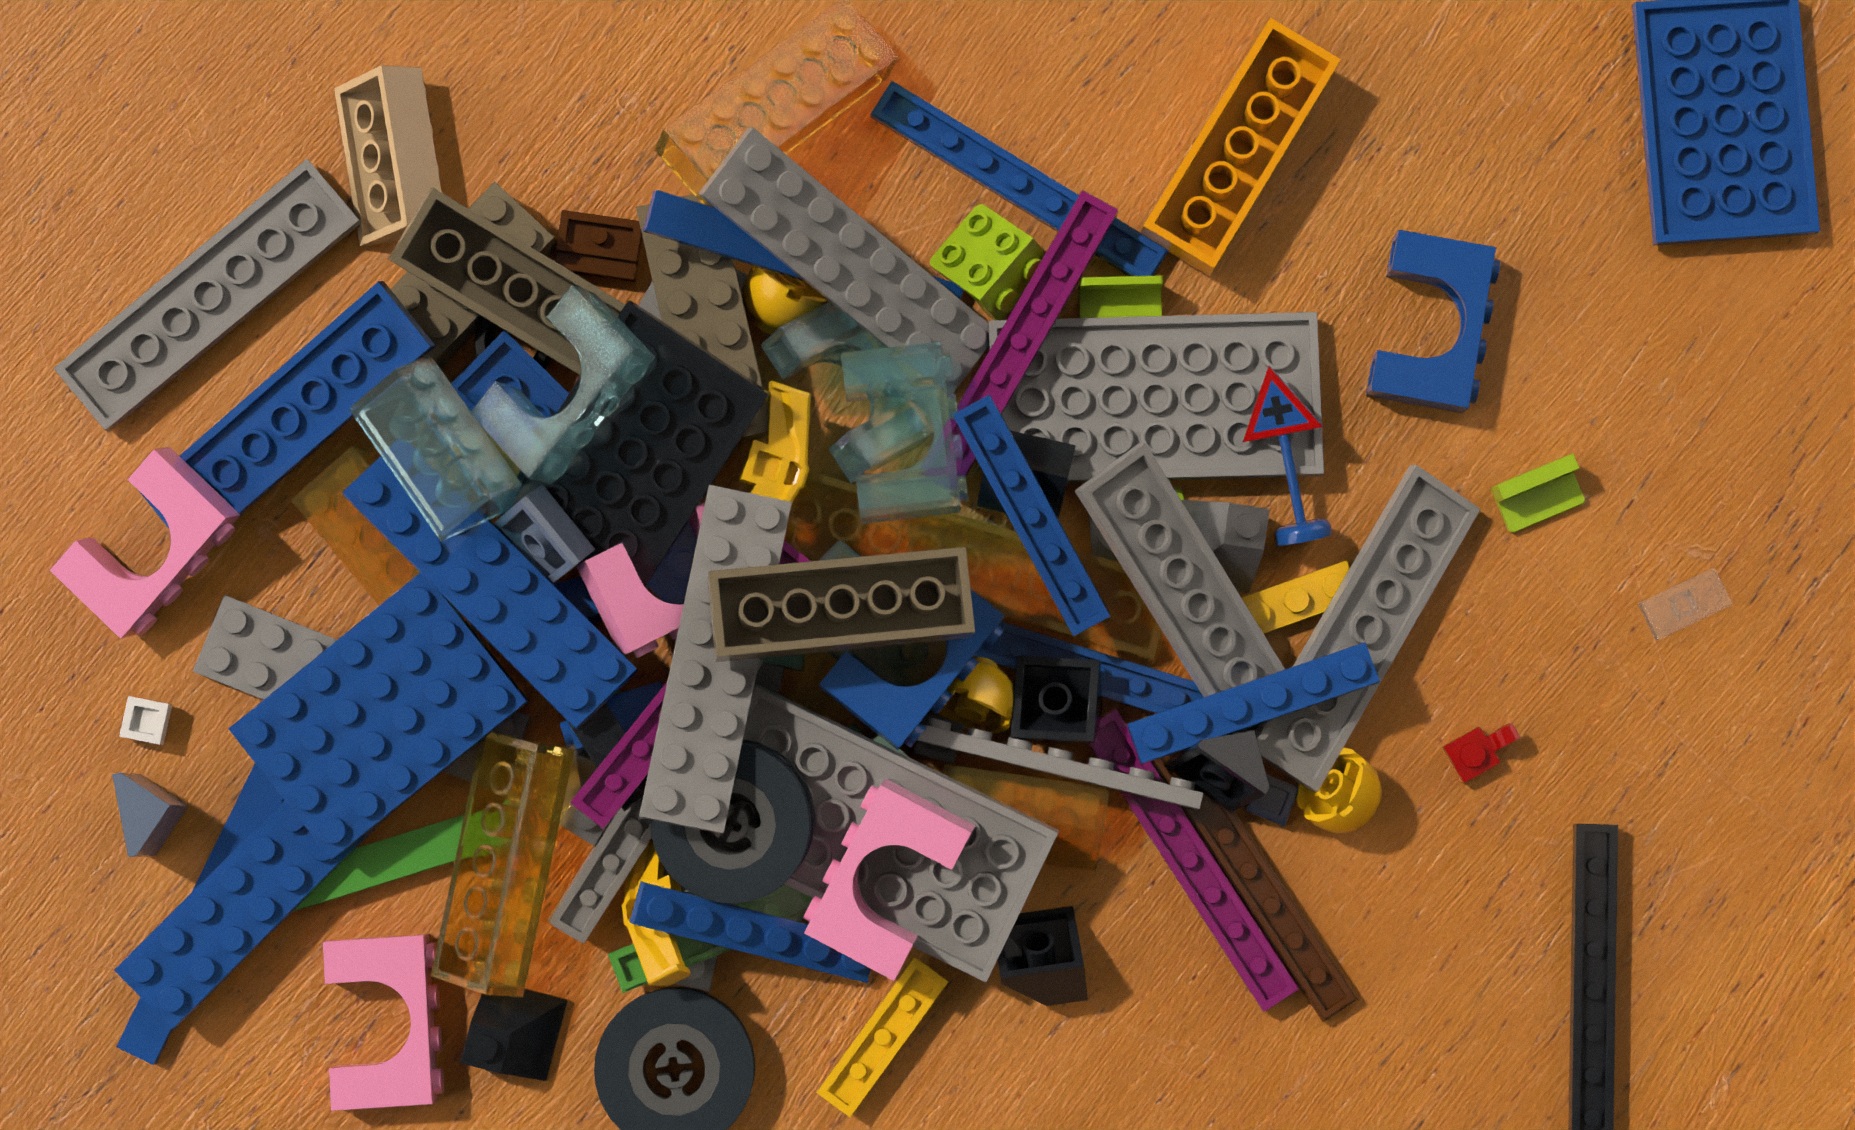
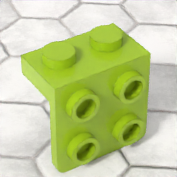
(989, 260)

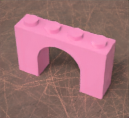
(196, 523)
(624, 603)
(842, 915)
(412, 1073)

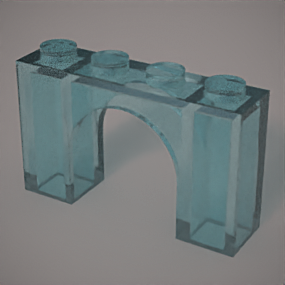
(610, 365)
(919, 376)
(894, 422)

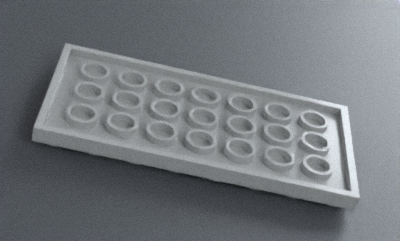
(1170, 384)
(957, 912)

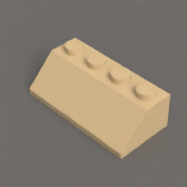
(387, 149)

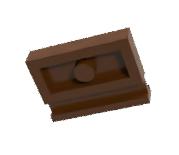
(598, 245)

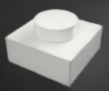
(145, 720)

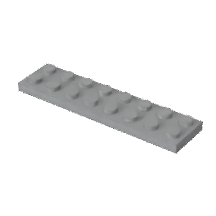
(842, 254)
(207, 295)
(1177, 574)
(1373, 606)
(263, 651)
(708, 699)

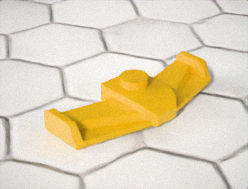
(782, 464)
(655, 949)

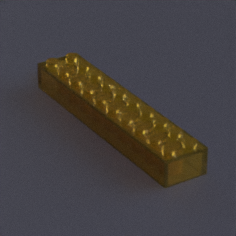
(996, 564)

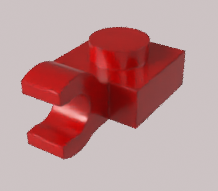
(1475, 752)

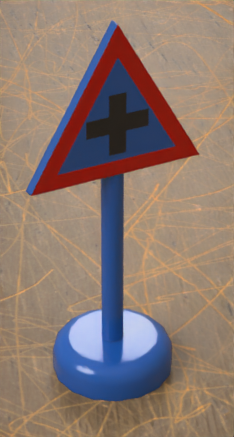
(1278, 414)

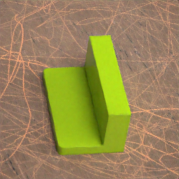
(1120, 296)
(1538, 493)

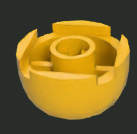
(777, 298)
(982, 698)
(1345, 797)

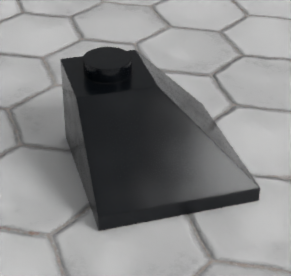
(1045, 957)
(515, 1034)

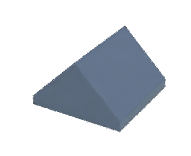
(544, 534)
(145, 813)

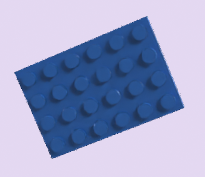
(1725, 120)
(378, 715)

